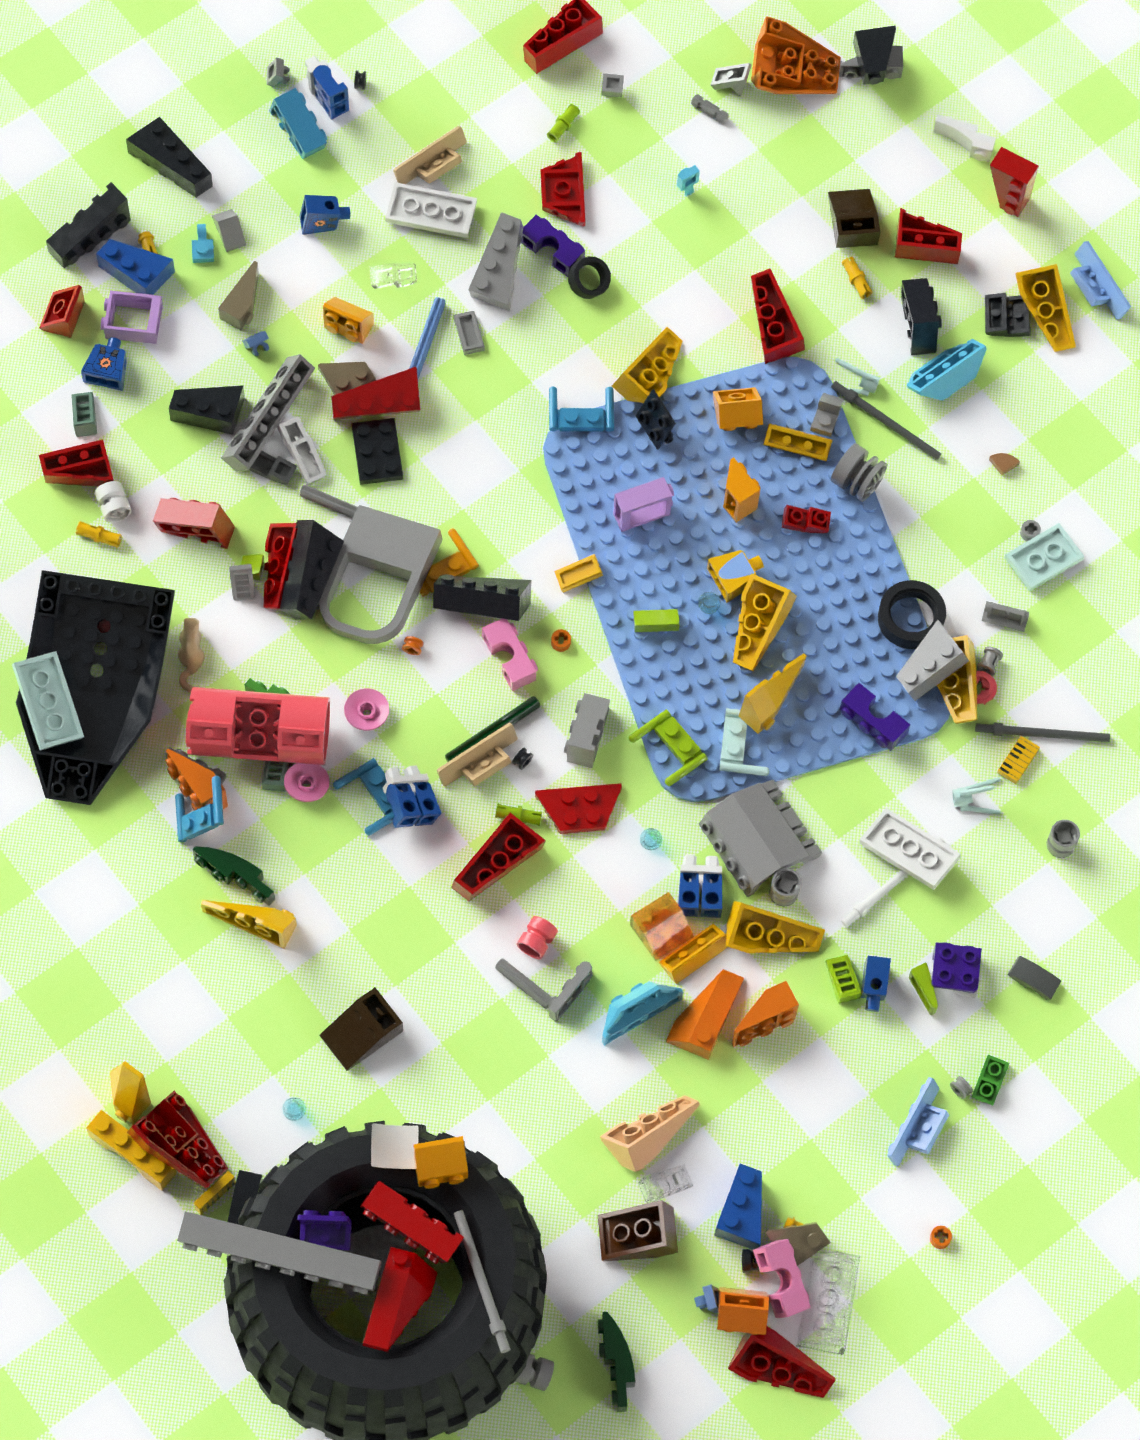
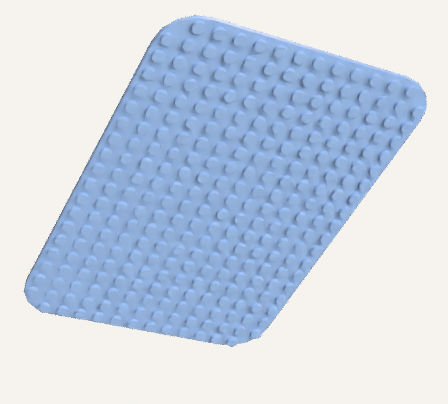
(665, 567)

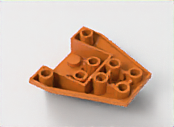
(792, 62)

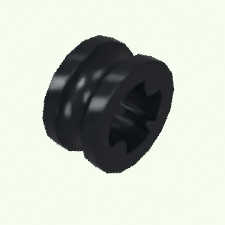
(360, 79)
(522, 758)

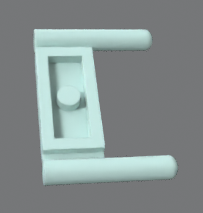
(734, 746)

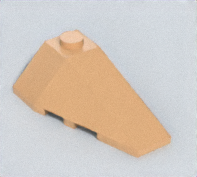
(644, 1139)

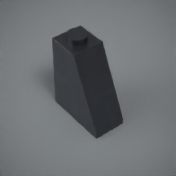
(873, 52)

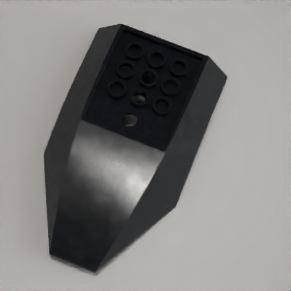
(111, 706)

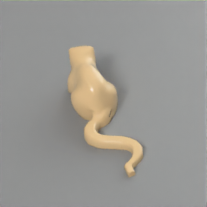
(190, 652)

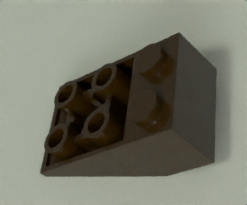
(854, 218)
(362, 1029)

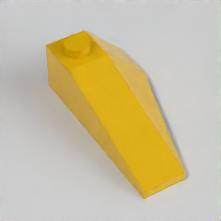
(1046, 301)
(650, 368)
(761, 617)
(960, 687)
(767, 697)
(262, 922)
(765, 932)
(129, 1092)

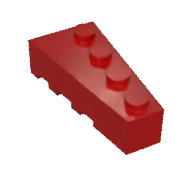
(776, 323)
(381, 397)
(500, 854)
(411, 1223)

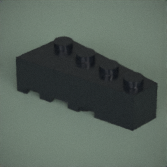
(168, 154)
(90, 227)
(310, 569)
(483, 596)

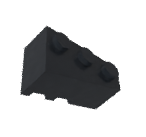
(921, 315)
(208, 407)

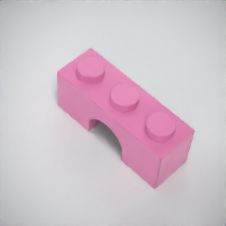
(502, 637)
(791, 1295)

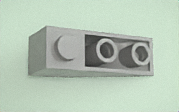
(850, 68)

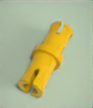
(857, 277)
(98, 534)

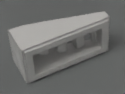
(242, 582)

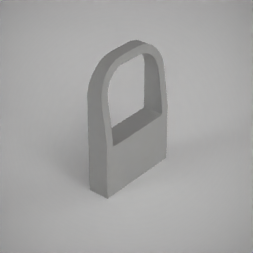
(389, 546)

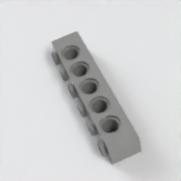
(268, 413)

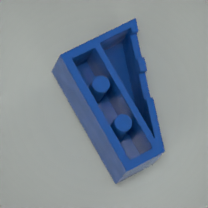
(134, 267)
(742, 1210)

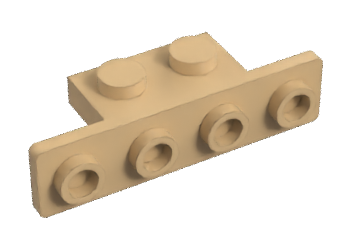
(434, 159)
(481, 759)

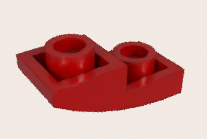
(803, 520)

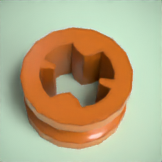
(566, 644)
(412, 645)
(945, 1232)

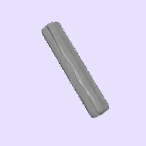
(328, 501)
(523, 982)

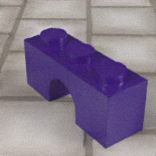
(540, 234)
(886, 730)

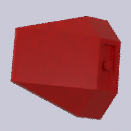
(179, 1140)

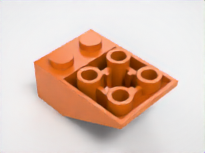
(193, 779)
(773, 1009)
(742, 1310)

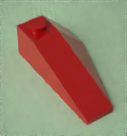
(280, 552)
(401, 1292)
(779, 1362)

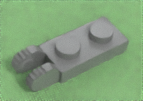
(571, 991)

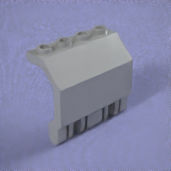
(757, 835)

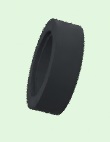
(902, 590)

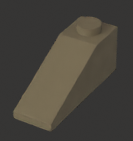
(239, 304)

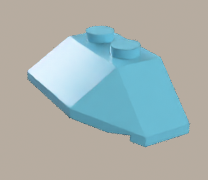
(948, 371)
(637, 1007)

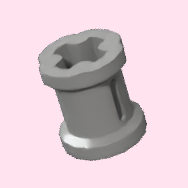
(990, 660)

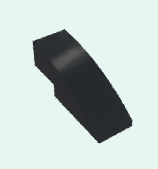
(246, 1186)

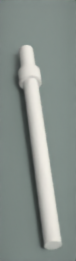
(861, 908)

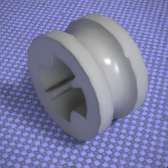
(1032, 524)
(961, 1087)

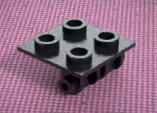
(656, 420)

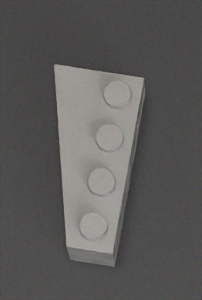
(498, 265)

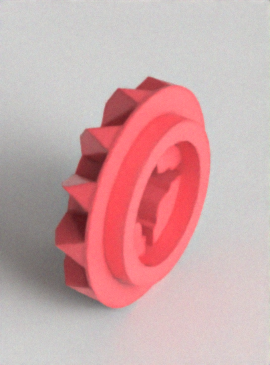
(987, 683)

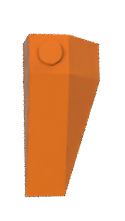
(704, 1018)

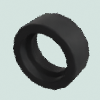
(575, 283)

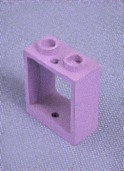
(132, 300)
(643, 504)

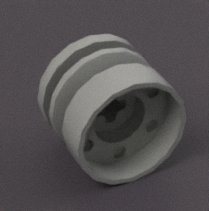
(862, 474)

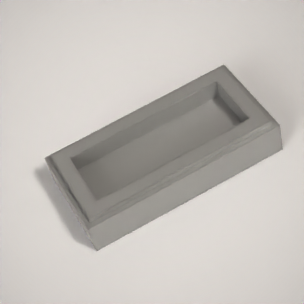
(469, 332)

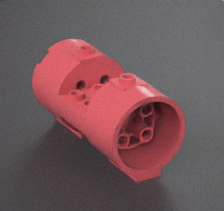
(258, 726)

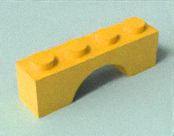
(115, 1138)

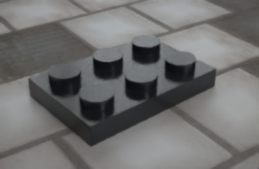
(377, 451)

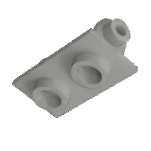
(1005, 616)

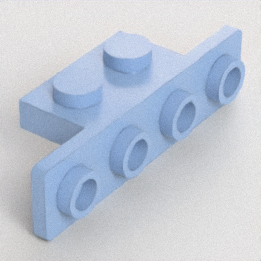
(1097, 282)
(920, 1126)

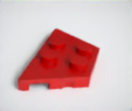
(564, 190)
(580, 807)

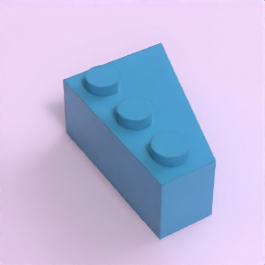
(299, 123)

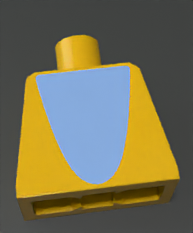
(732, 572)

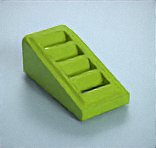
(921, 981)
(848, 995)

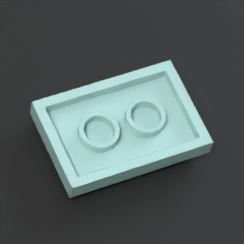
(1044, 557)

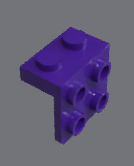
(956, 967)
(327, 1231)

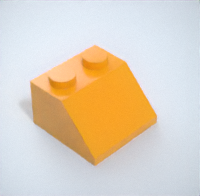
(738, 408)
(440, 1162)

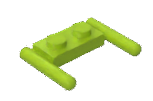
(677, 742)

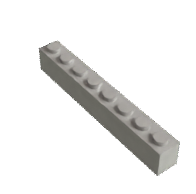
(279, 1251)

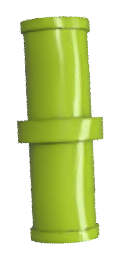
(563, 123)
(524, 815)

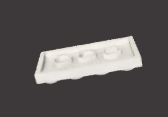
(431, 210)
(909, 848)

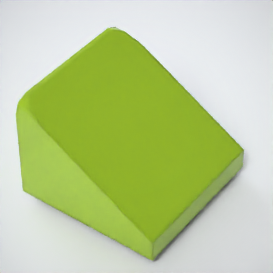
(256, 562)

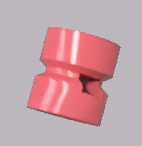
(538, 936)

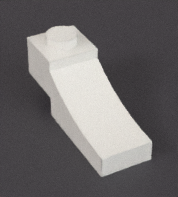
(965, 133)
(301, 449)

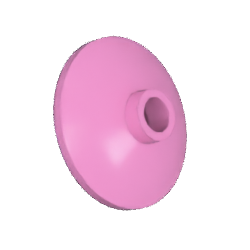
(364, 700)
(309, 774)

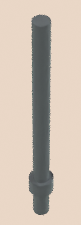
(852, 397)
(999, 729)

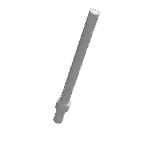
(497, 1326)

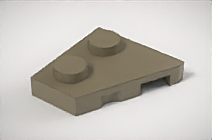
(345, 375)
(805, 1239)

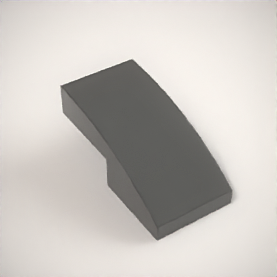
(273, 468)
(1034, 976)

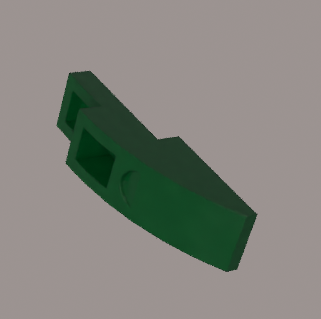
(227, 867)
(616, 1352)

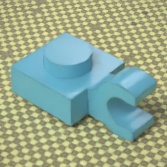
(687, 178)
(202, 248)

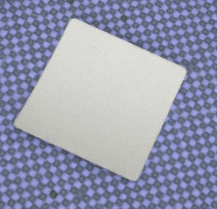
(393, 1146)

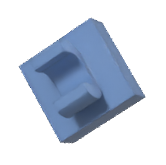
(256, 340)
(709, 1299)

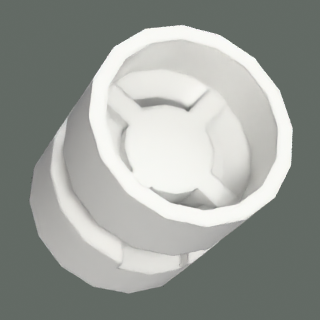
(113, 501)

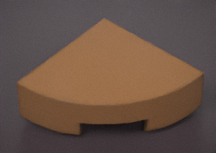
(1004, 462)

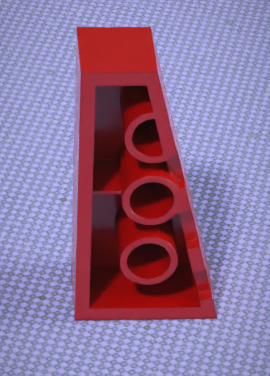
(563, 34)

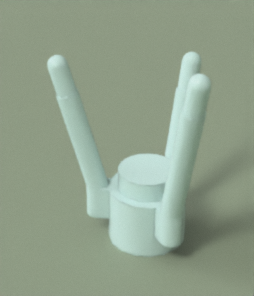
(868, 381)
(963, 796)

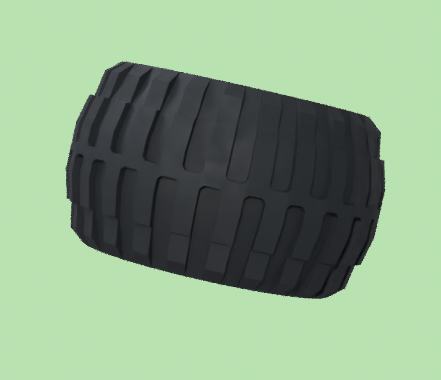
(415, 1385)

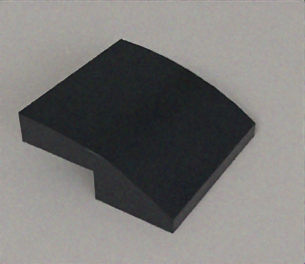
(1006, 316)

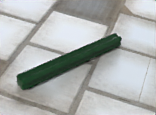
(513, 717)

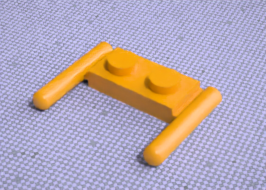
(456, 564)

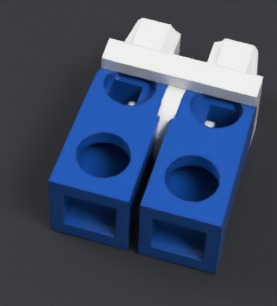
(328, 92)
(411, 797)
(701, 879)

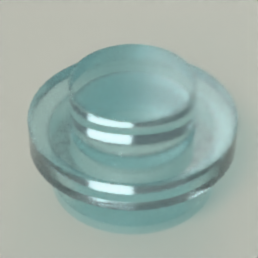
(709, 602)
(650, 839)
(294, 1108)

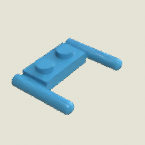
(581, 418)
(373, 779)
(202, 819)

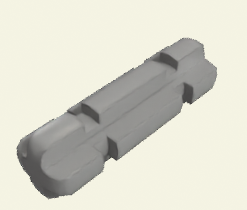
(710, 109)

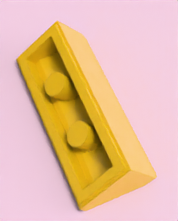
(798, 442)
(694, 953)

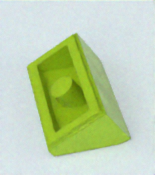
(656, 620)

